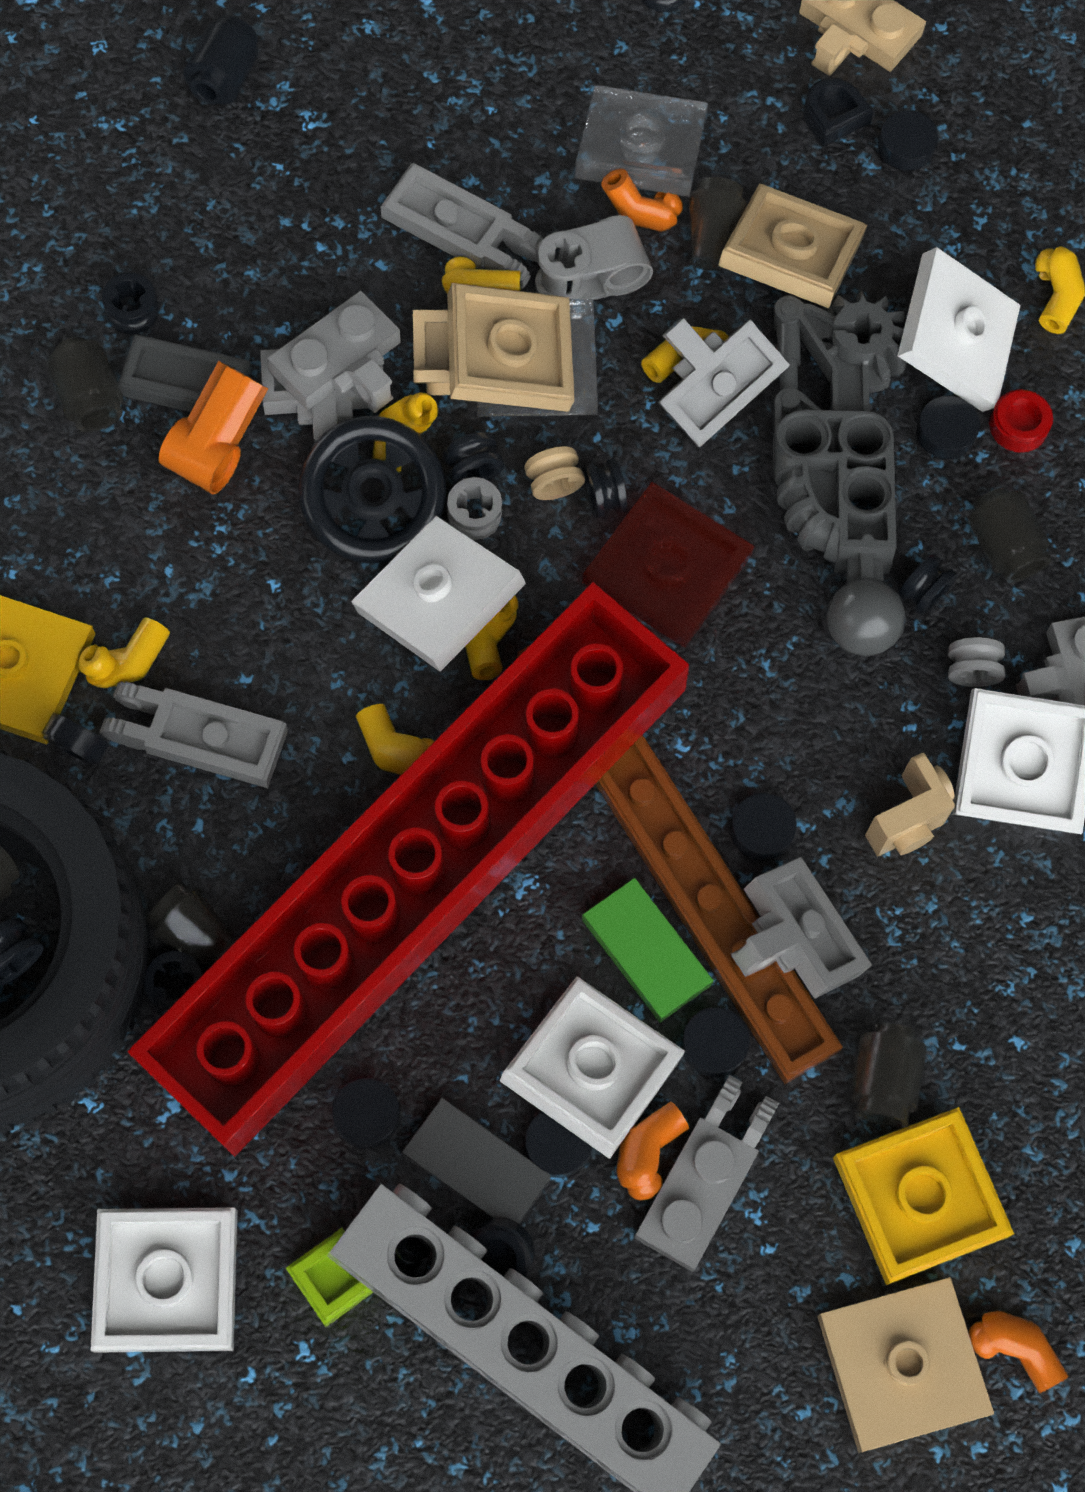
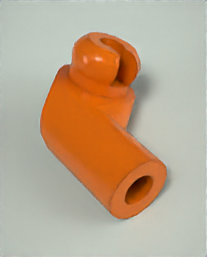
(654, 214)
(641, 1151)
(1018, 1339)

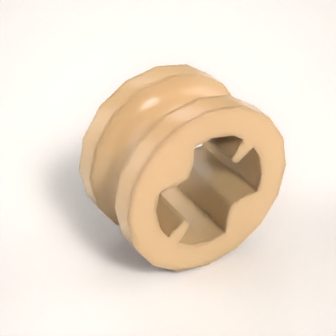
(554, 473)

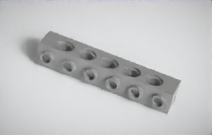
(680, 1439)

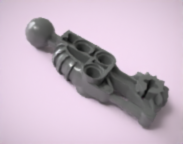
(858, 355)

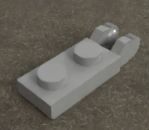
(459, 222)
(199, 733)
(703, 1181)

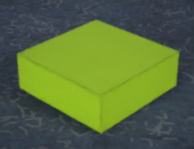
(325, 1283)

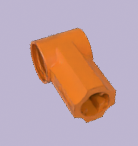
(206, 442)

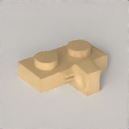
(863, 27)

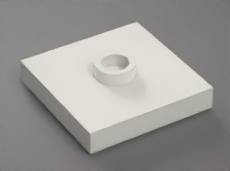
(959, 330)
(438, 593)
(1023, 762)
(592, 1066)
(164, 1280)

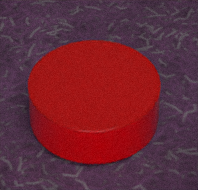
(1021, 420)

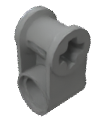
(596, 259)

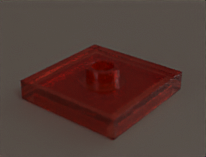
(668, 564)

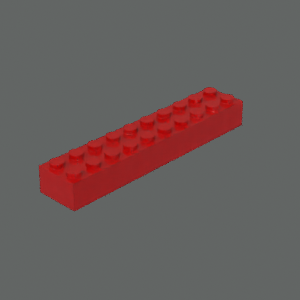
(411, 869)

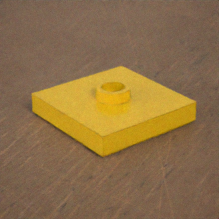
(36, 665)
(922, 1195)

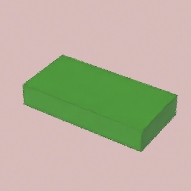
(647, 950)

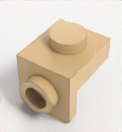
(431, 350)
(911, 822)

